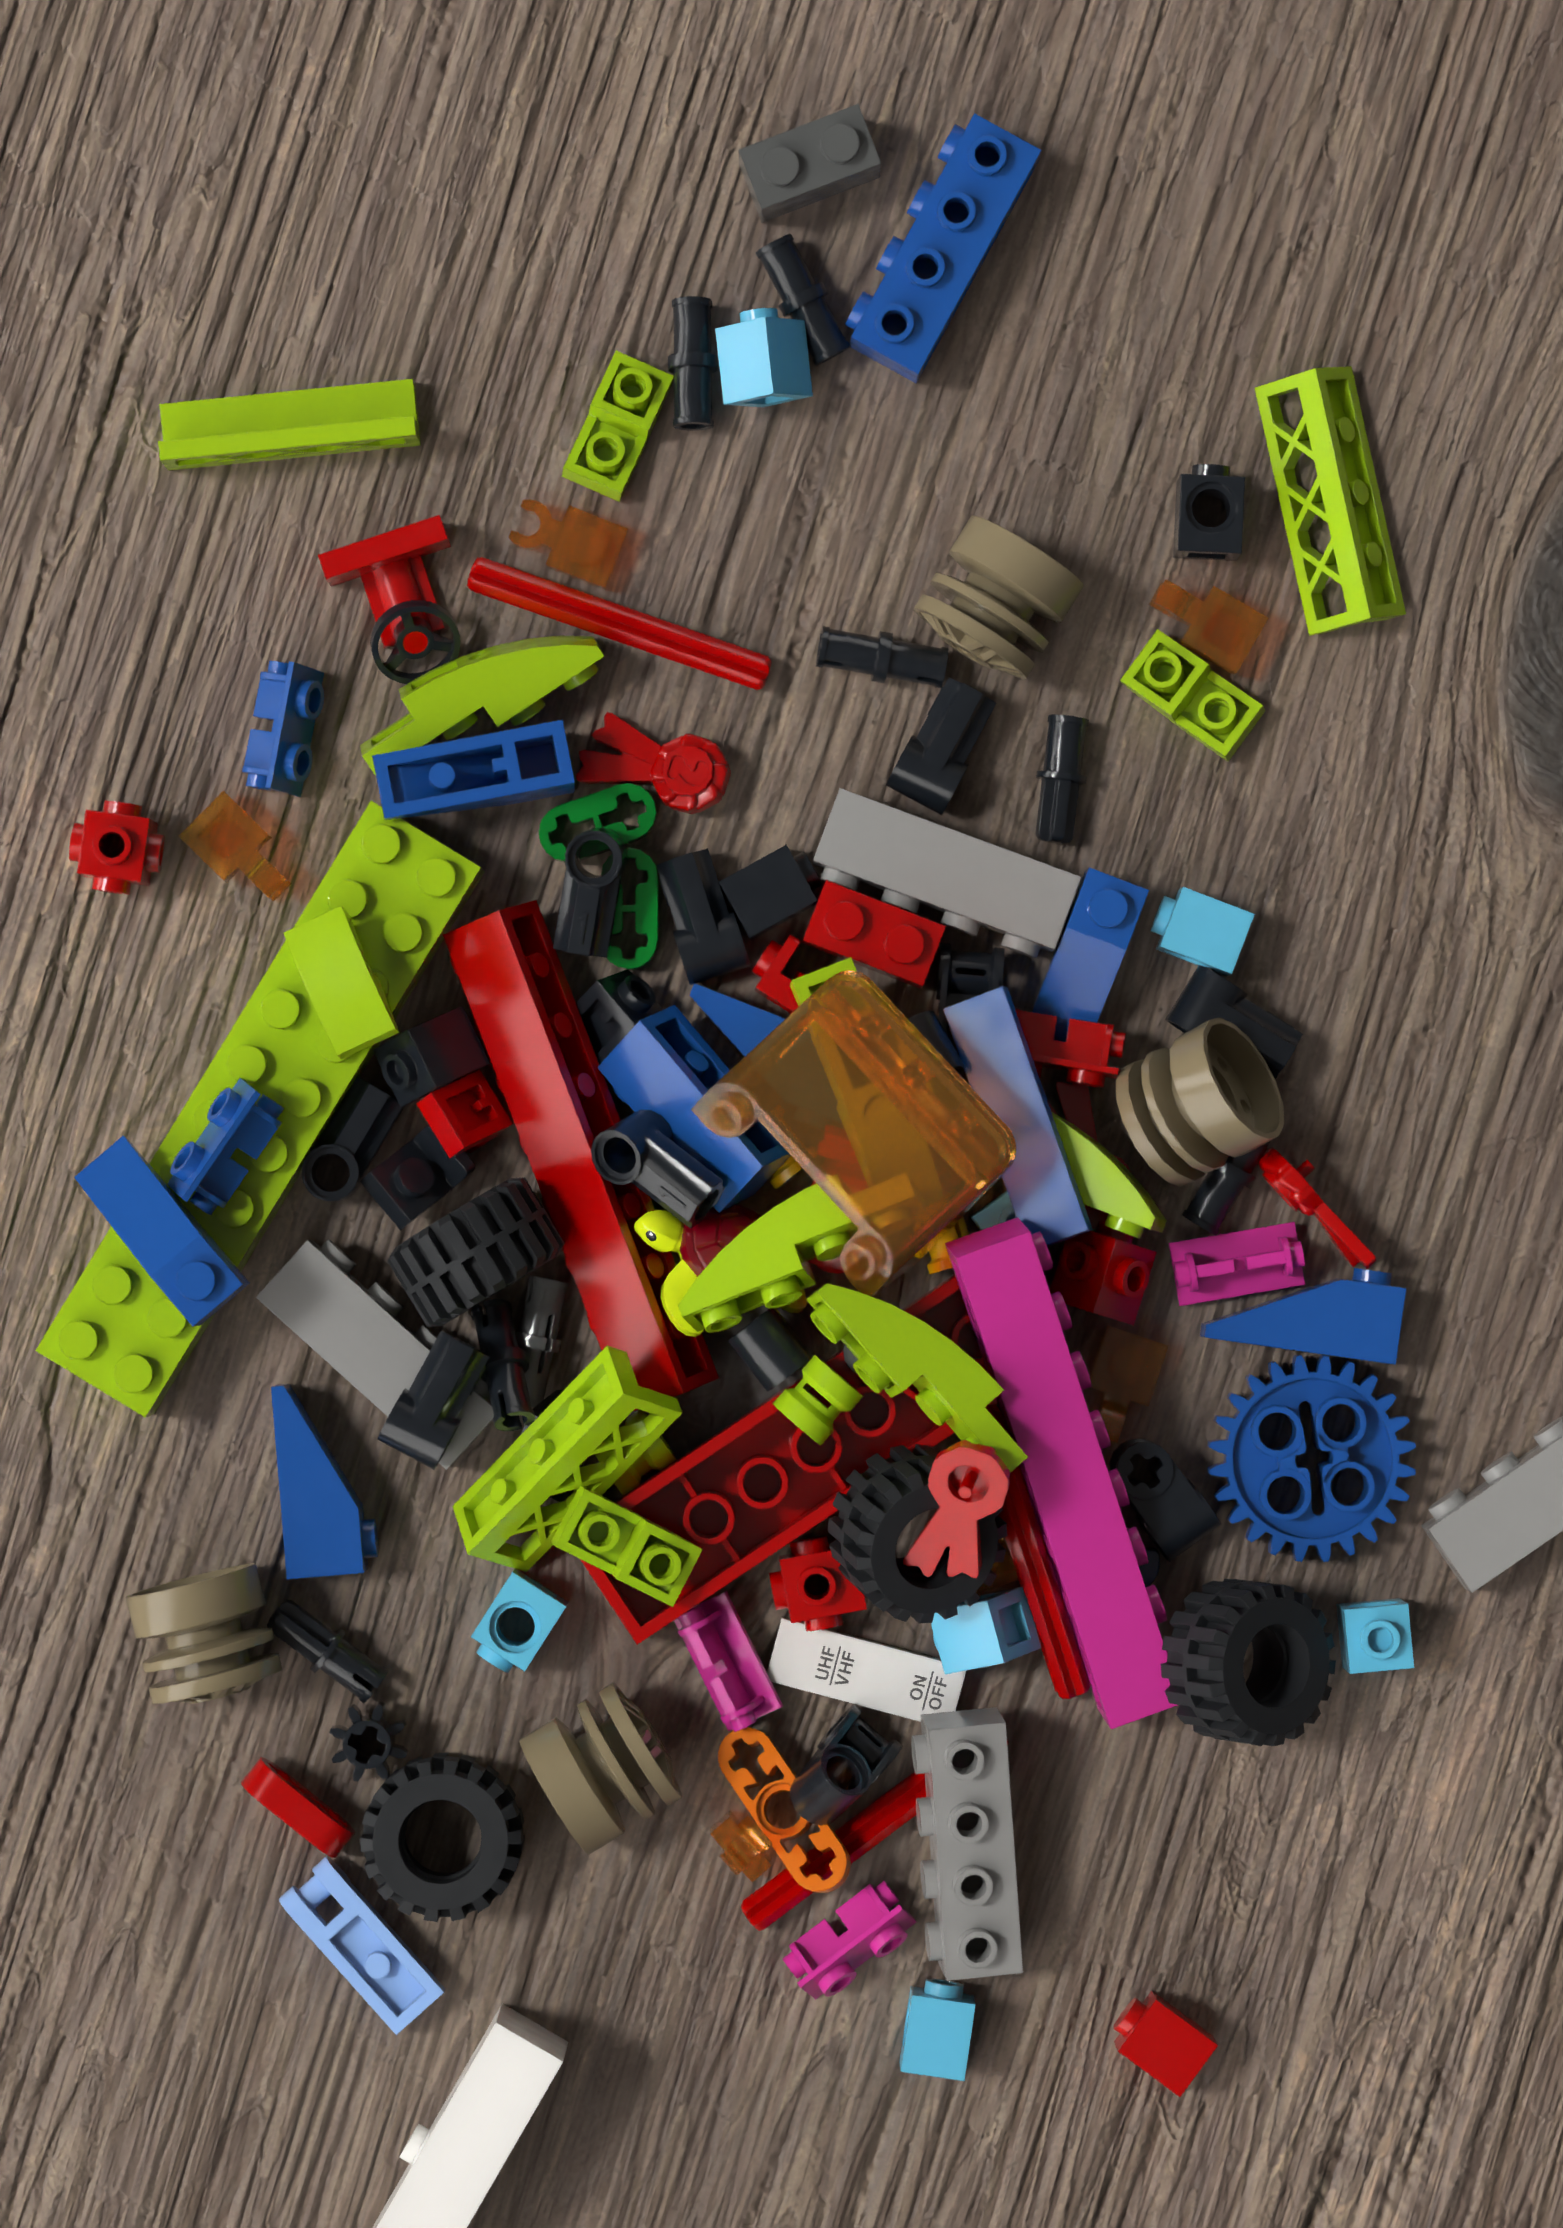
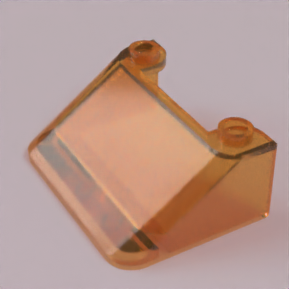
(869, 1121)

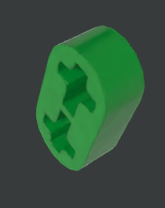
(591, 808)
(645, 912)

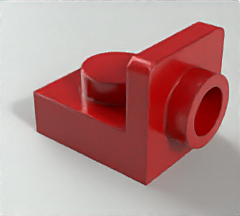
(769, 968)
(464, 1114)

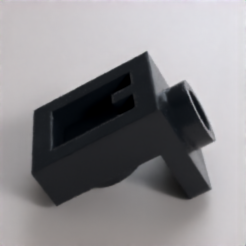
(614, 1008)
(416, 1178)

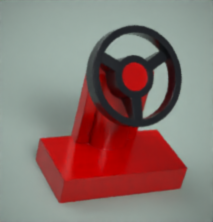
(399, 593)

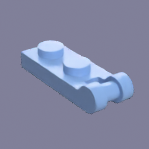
(363, 1947)

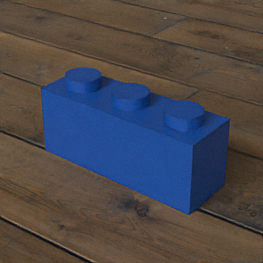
(667, 1070)

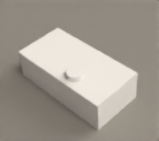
(476, 2126)

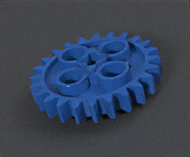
(1369, 1449)

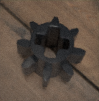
(352, 1747)

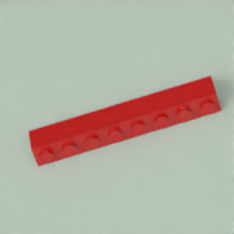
(559, 1109)

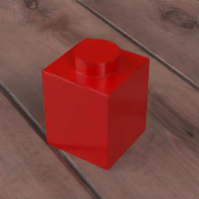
(1163, 2042)

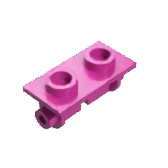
(1237, 1263)
(728, 1662)
(833, 1958)

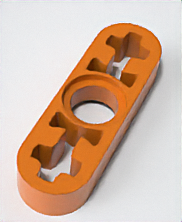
(744, 1779)

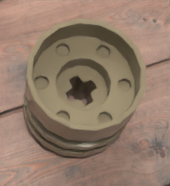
(999, 596)
(1199, 1102)
(204, 1634)
(601, 1768)

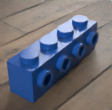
(944, 247)

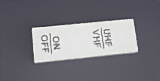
(862, 1672)

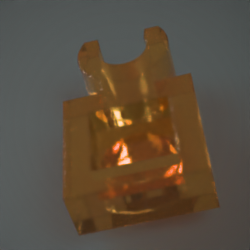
(579, 546)

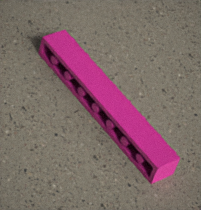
(1065, 1471)

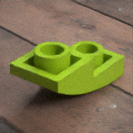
(617, 426)
(1192, 695)
(341, 982)
(626, 1546)

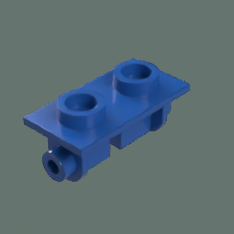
(283, 757)
(232, 1125)

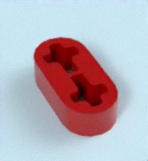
(298, 1807)

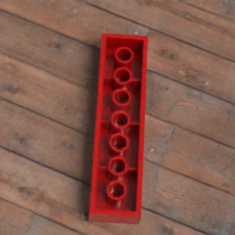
(770, 1481)

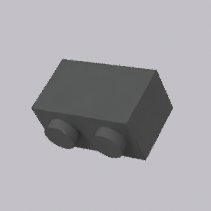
(809, 163)

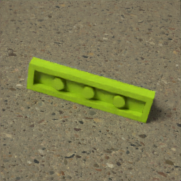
(289, 424)
(1348, 493)
(548, 1460)

